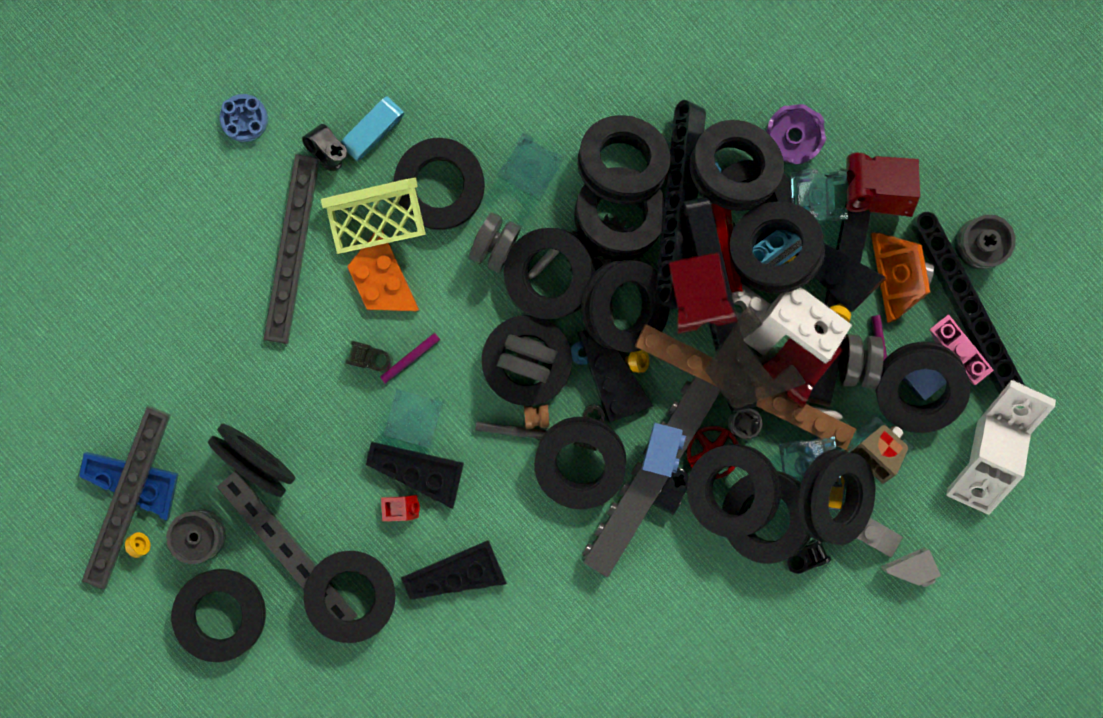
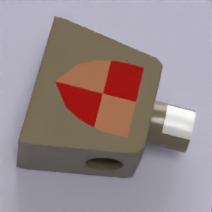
(883, 452)

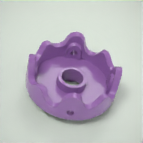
(810, 126)

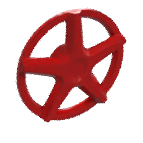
(707, 445)

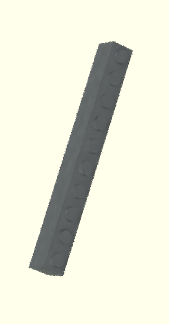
(645, 485)

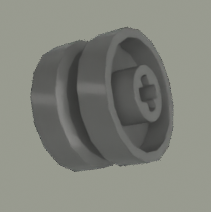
(491, 240)
(999, 242)
(527, 357)
(861, 361)
(182, 531)

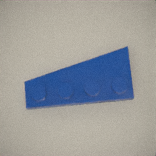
(156, 494)

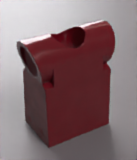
(882, 184)
(700, 292)
(805, 362)

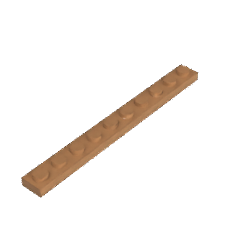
(780, 405)

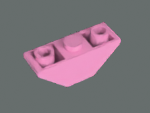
(949, 334)

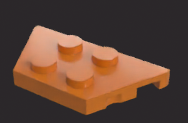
(905, 273)
(381, 279)

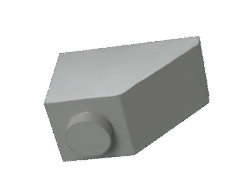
(880, 537)
(914, 567)

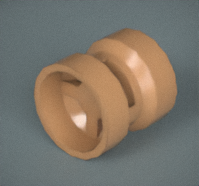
(536, 416)

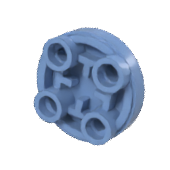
(243, 118)

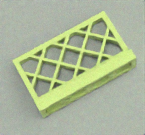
(368, 195)

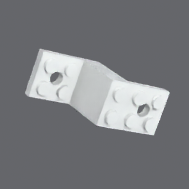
(795, 316)
(1000, 447)

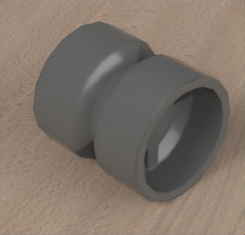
(745, 423)

